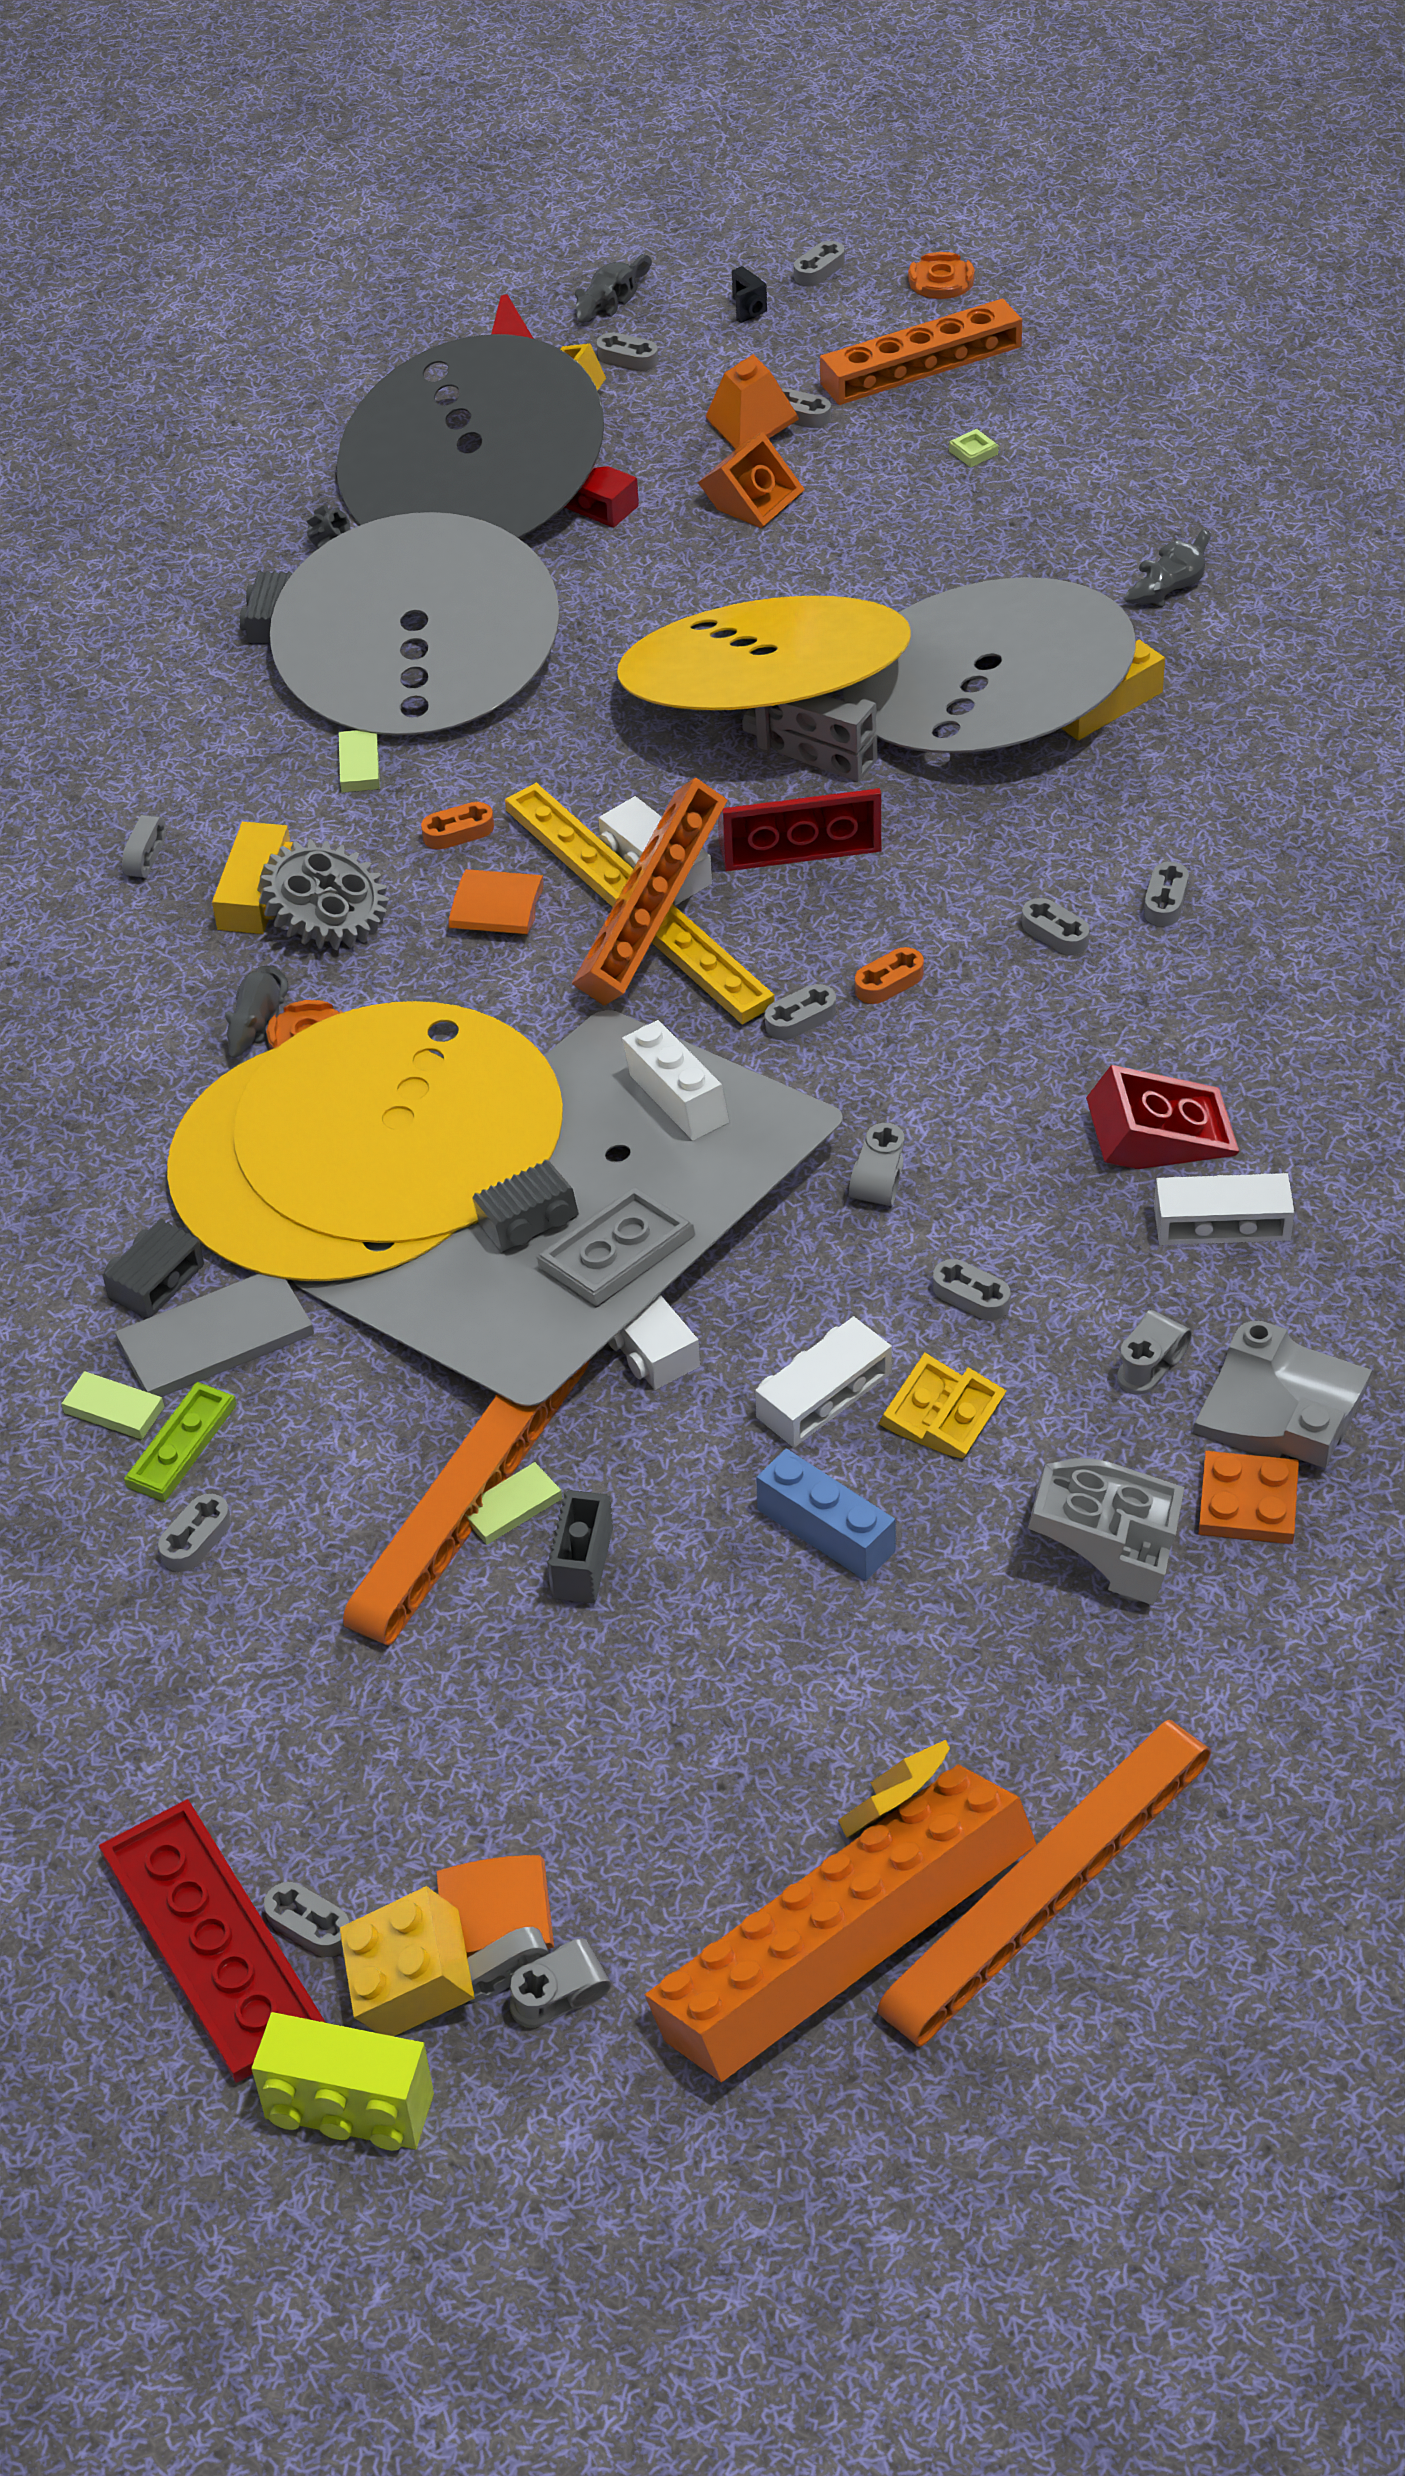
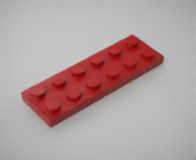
(206, 1932)

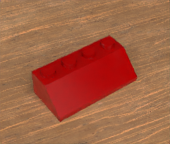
(800, 829)

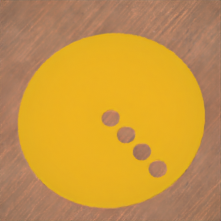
(818, 642)
(317, 1135)
(237, 1223)

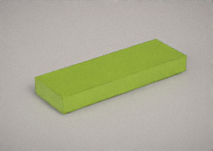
(180, 1442)

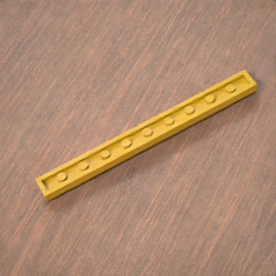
(607, 875)

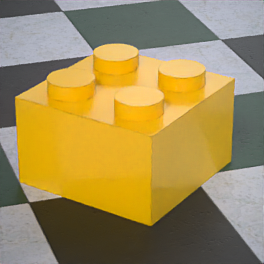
(406, 1963)

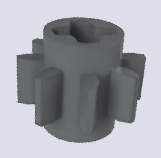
(326, 525)

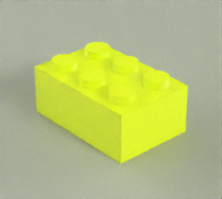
(343, 2081)

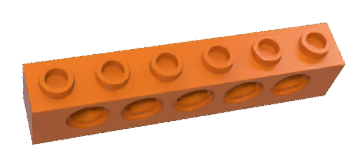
(920, 351)
(649, 892)

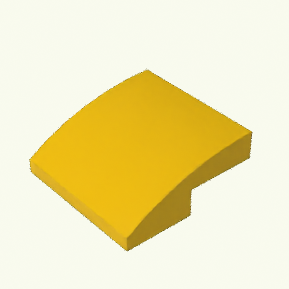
(942, 1407)
(895, 1787)

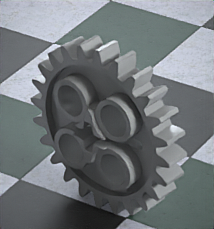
(322, 894)

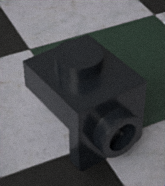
(749, 294)

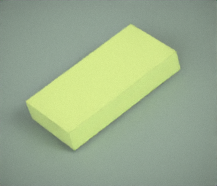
(358, 761)
(113, 1405)
(514, 1502)

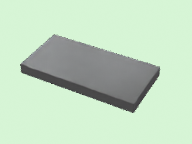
(213, 1333)

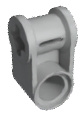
(879, 1165)
(1151, 1352)
(557, 1984)

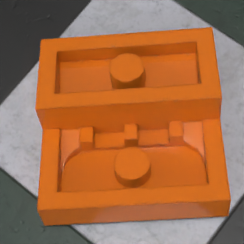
(496, 901)
(498, 1898)

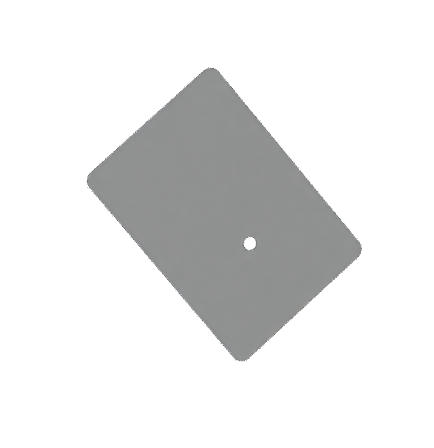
(518, 1325)

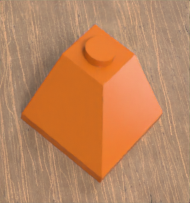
(749, 403)

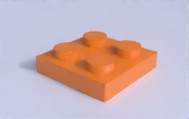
(1249, 1497)

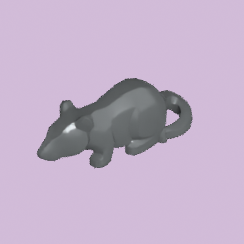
(609, 286)
(1179, 567)
(256, 1004)

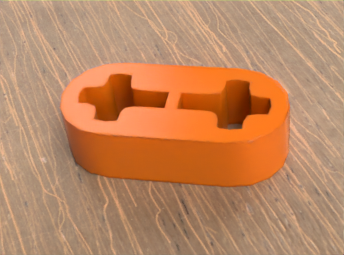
(457, 825)
(889, 975)

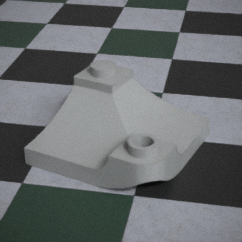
(1281, 1397)
(1111, 1519)

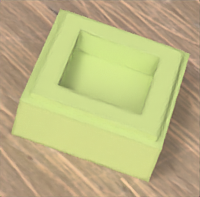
(973, 448)

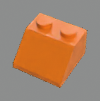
(752, 482)

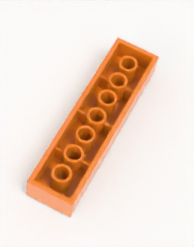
(839, 1921)

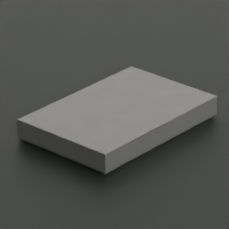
(615, 1246)

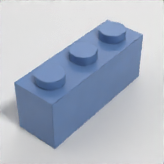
(826, 1514)

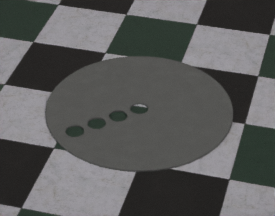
(525, 402)

